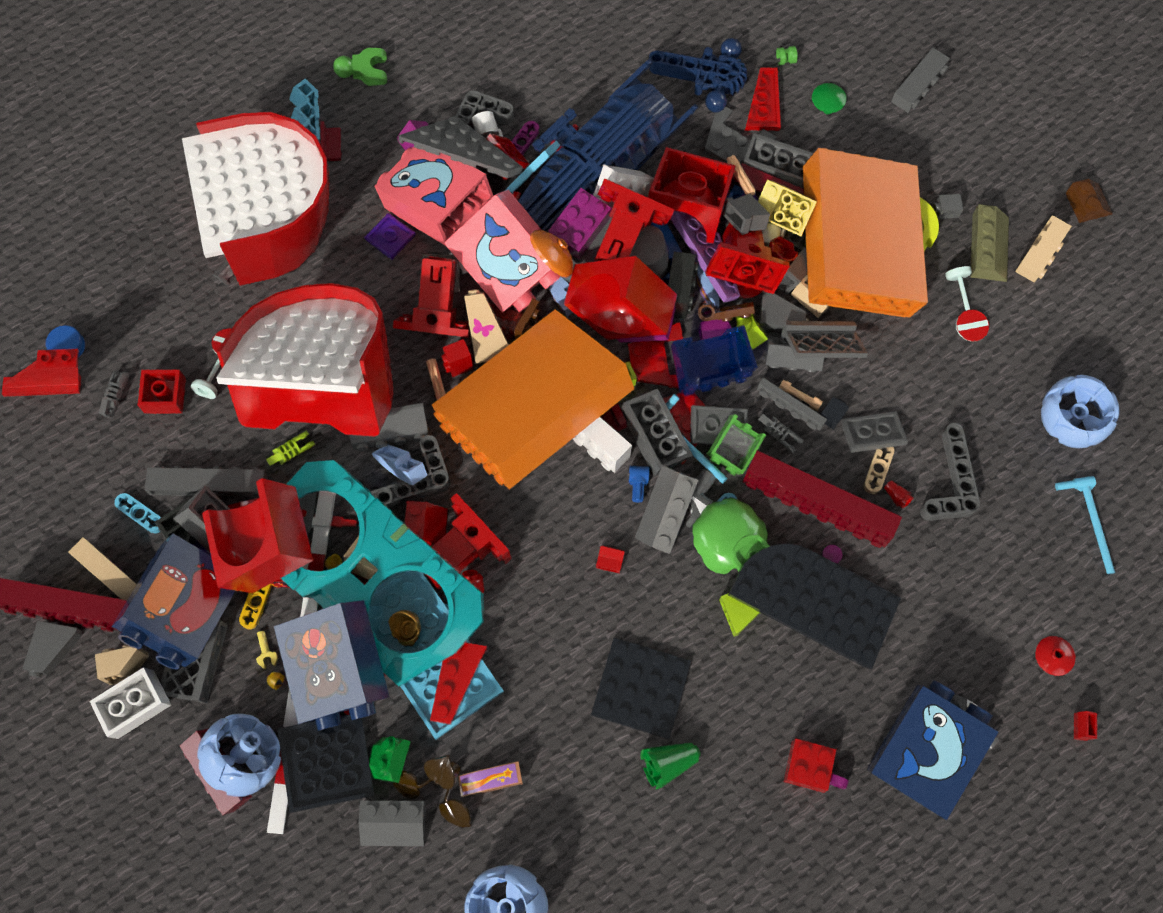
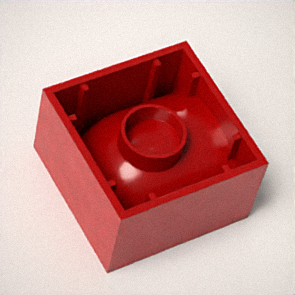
(693, 187)
(620, 298)
(258, 540)

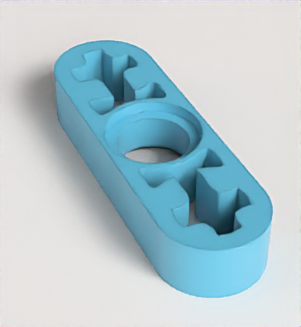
(124, 509)

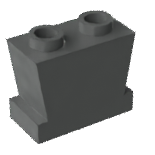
(746, 214)

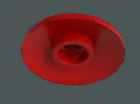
(1049, 662)

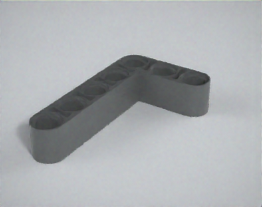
(484, 103)
(958, 478)
(414, 493)

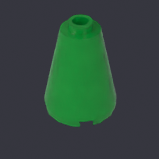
(668, 762)

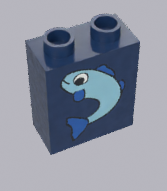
(934, 748)

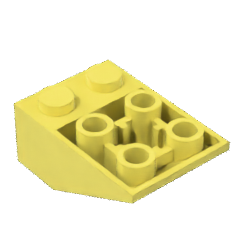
(786, 207)

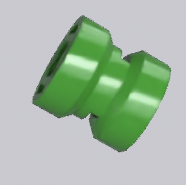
(787, 55)

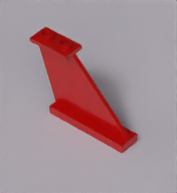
(49, 375)

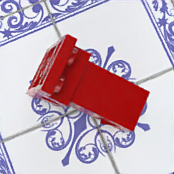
(627, 224)
(747, 261)
(435, 299)
(460, 547)

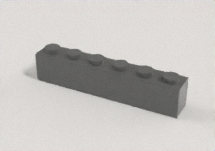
(188, 481)

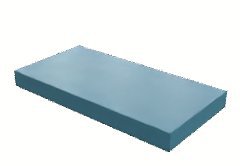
(533, 167)

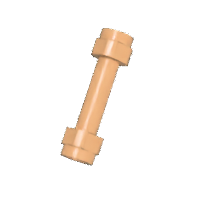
(814, 403)

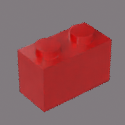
(457, 358)

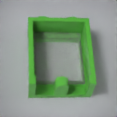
(735, 446)

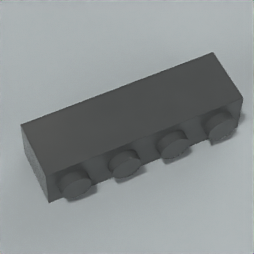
(920, 80)

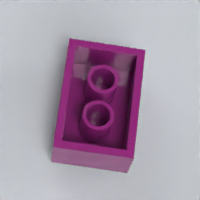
(581, 222)

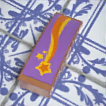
(490, 779)

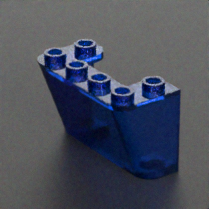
(713, 361)

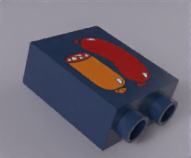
(174, 604)

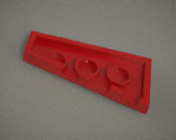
(765, 102)

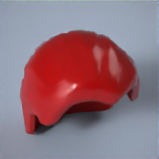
(782, 249)

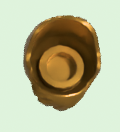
(405, 627)

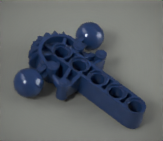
(721, 74)

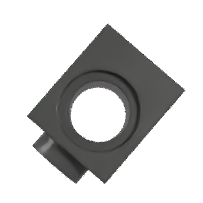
(948, 206)

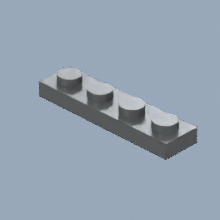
(797, 408)

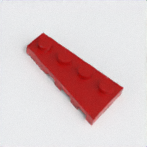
(454, 681)

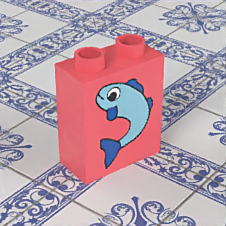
(433, 192)
(499, 252)

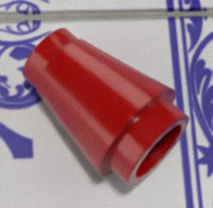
(898, 494)

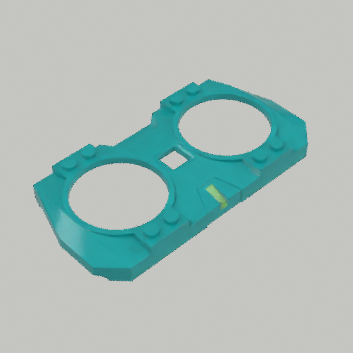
(391, 549)

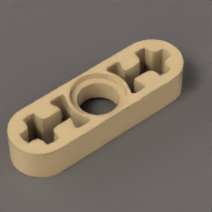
(869, 478)

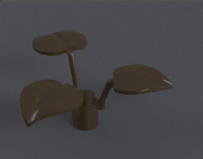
(443, 772)

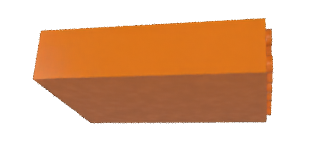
(864, 234)
(532, 398)

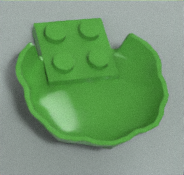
(728, 535)

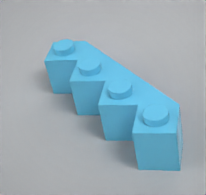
(307, 111)

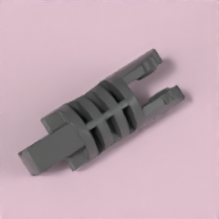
(113, 393)
(780, 431)

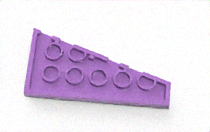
(695, 237)

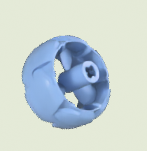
(1063, 423)
(248, 736)
(522, 892)

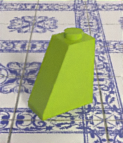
(737, 614)

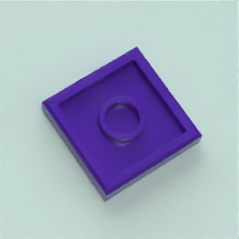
(390, 236)

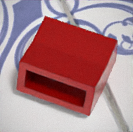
(610, 559)
(1085, 725)

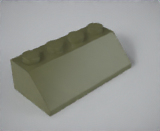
(989, 243)

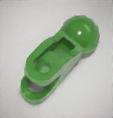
(361, 66)

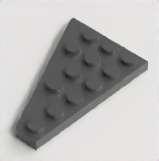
(463, 145)

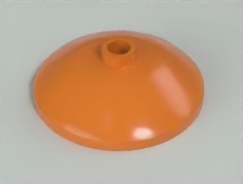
(552, 252)

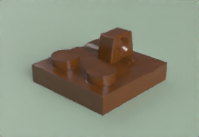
(528, 319)

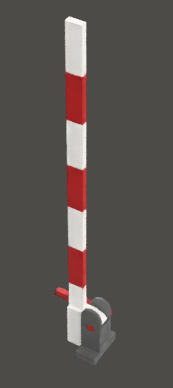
(318, 520)

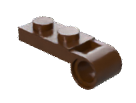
(725, 313)

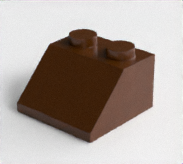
(1088, 200)

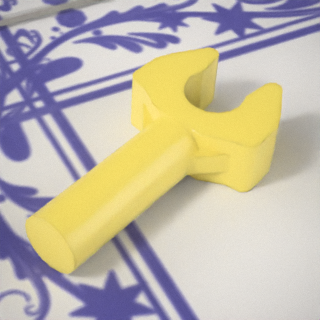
(265, 651)

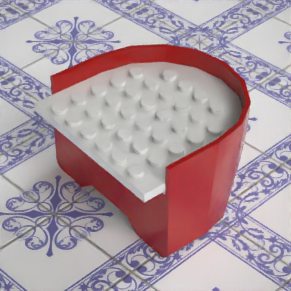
(258, 192)
(310, 360)

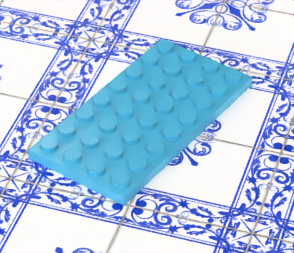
(414, 593)

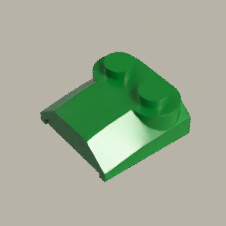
(388, 758)

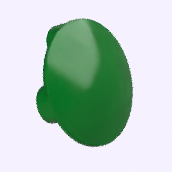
(829, 98)

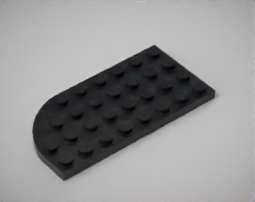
(818, 600)

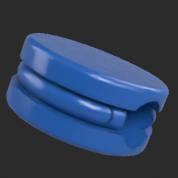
(65, 338)

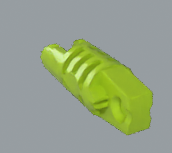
(289, 450)

